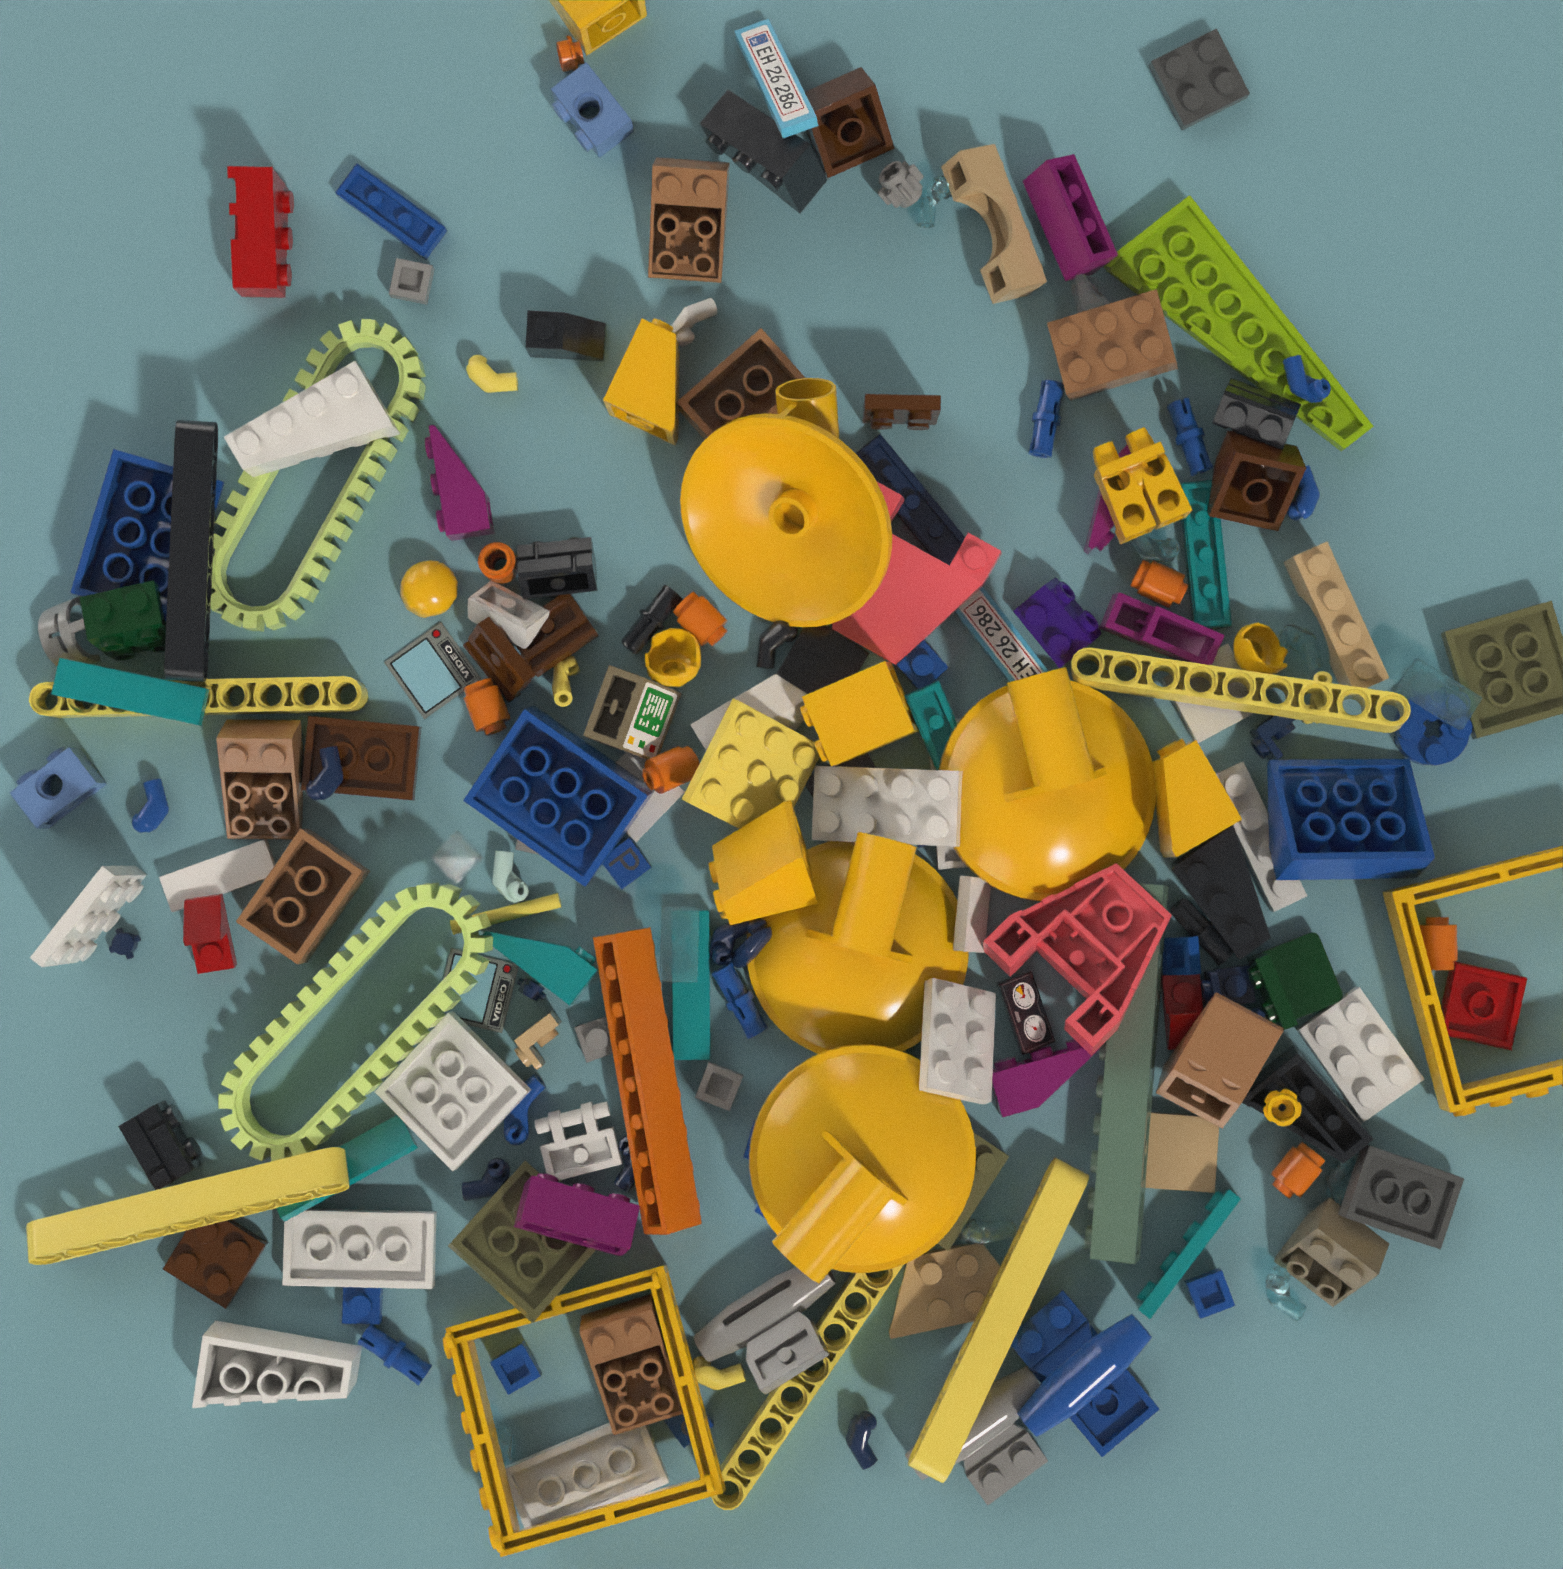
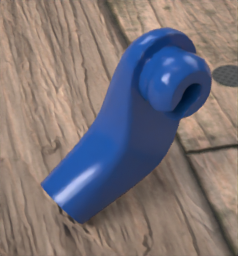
(516, 1123)

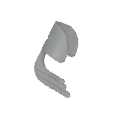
(64, 646)

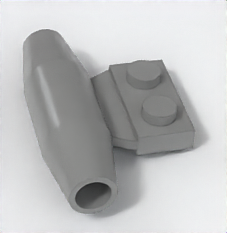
(771, 1327)
(997, 1449)

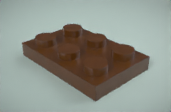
(373, 756)

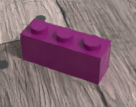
(1069, 217)
(577, 1214)

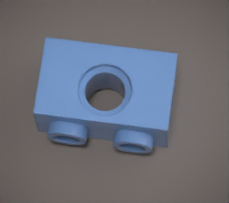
(585, 90)
(79, 783)

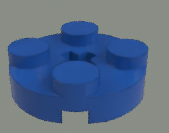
(1431, 750)

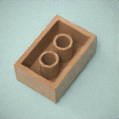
(1112, 345)
(739, 385)
(303, 896)

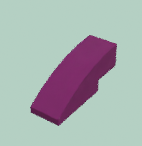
(1160, 630)

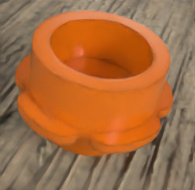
(569, 54)

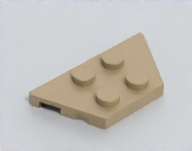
(943, 1289)

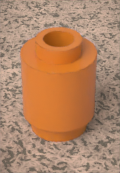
(490, 555)
(1159, 583)
(701, 619)
(486, 706)
(670, 769)
(1440, 942)
(1297, 1170)

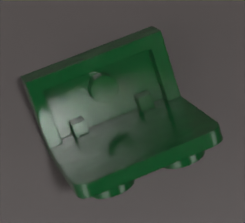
(125, 620)
(1294, 979)

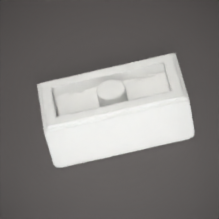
(507, 609)

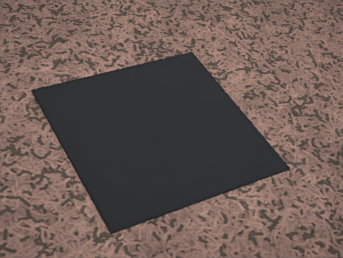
(820, 659)

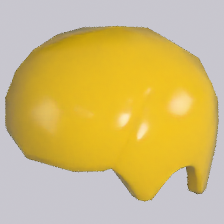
(428, 588)
(1259, 649)
(673, 657)

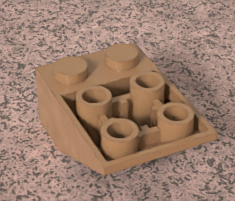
(688, 219)
(261, 778)
(1218, 1060)
(630, 1364)

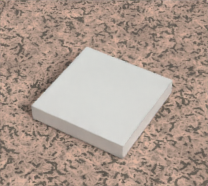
(1206, 720)

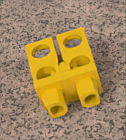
(1139, 487)

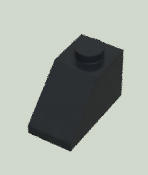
(564, 336)

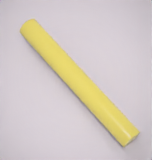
(516, 911)

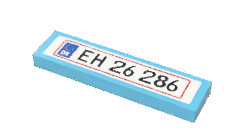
(776, 78)
(999, 637)

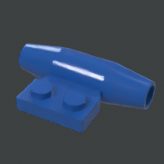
(1074, 1362)

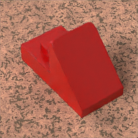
(208, 933)
(1180, 1005)

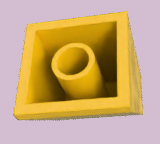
(598, 20)
(648, 382)
(858, 714)
(1188, 799)
(763, 868)

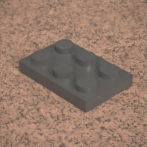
(1401, 1196)

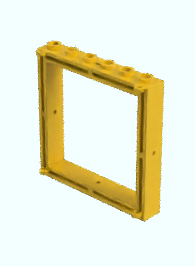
(1400, 903)
(487, 1456)

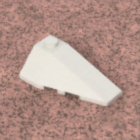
(771, 697)

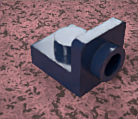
(1262, 734)
(1229, 982)

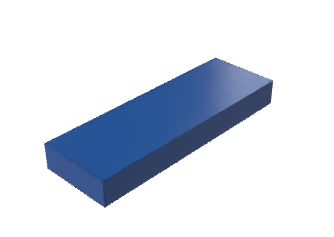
(391, 211)

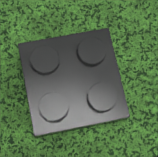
(1199, 79)

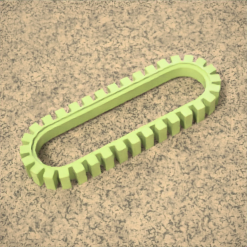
(409, 386)
(317, 995)

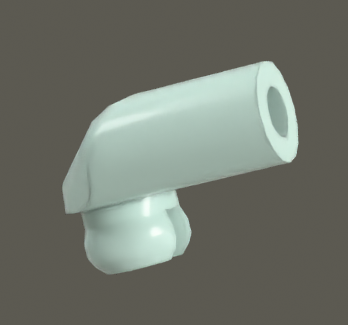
(506, 880)

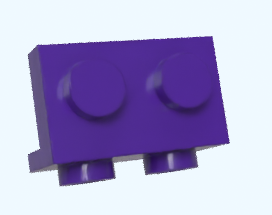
(1058, 621)

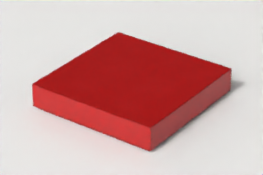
(1482, 1005)

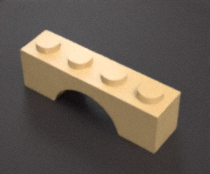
(980, 181)
(1348, 640)

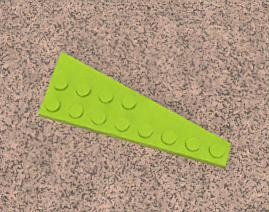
(1230, 313)

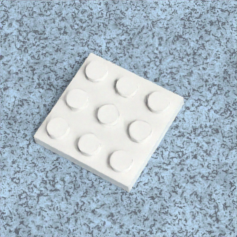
(89, 915)
(453, 1090)

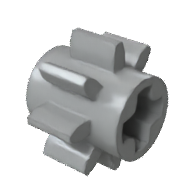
(900, 184)

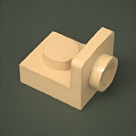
(540, 1032)

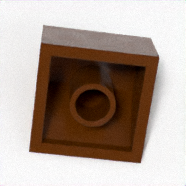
(849, 122)
(1254, 481)

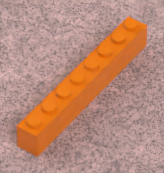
(647, 1081)

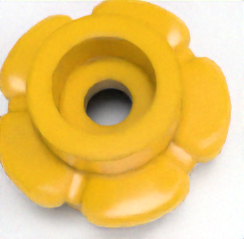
(1287, 1116)

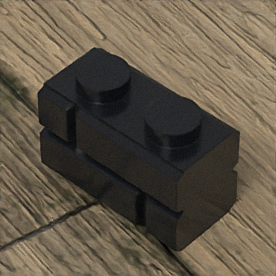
(1256, 413)
(557, 567)
(161, 1144)

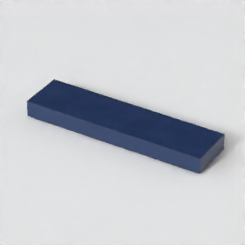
(919, 509)

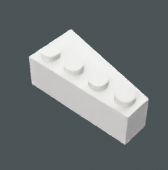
(314, 423)
(271, 1366)

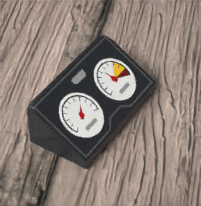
(1025, 1012)

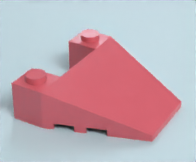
(916, 592)
(1094, 937)

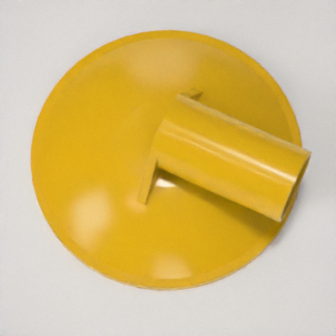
(788, 512)
(1049, 785)
(862, 953)
(859, 1162)

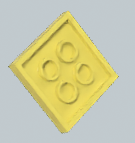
(750, 767)

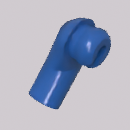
(1302, 385)
(1306, 498)
(154, 810)

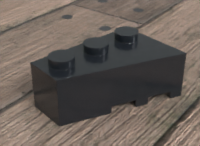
(756, 147)
(1224, 890)
(1324, 1115)

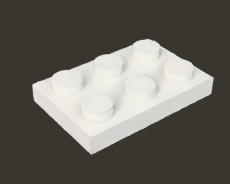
(957, 1041)
(1360, 1054)

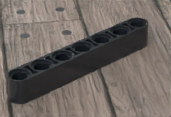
(191, 550)

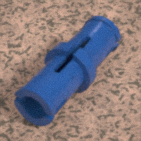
(1046, 419)
(1189, 436)
(739, 1000)
(394, 1354)

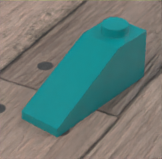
(553, 965)

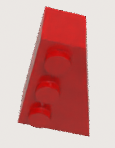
(260, 232)

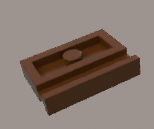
(560, 636)
(499, 659)

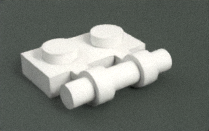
(580, 1153)

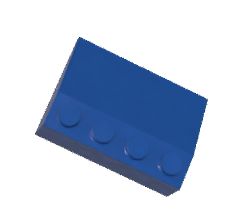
(130, 528)
(558, 795)
(1346, 820)

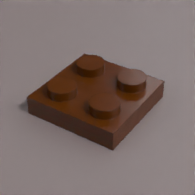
(890, 409)
(216, 1259)

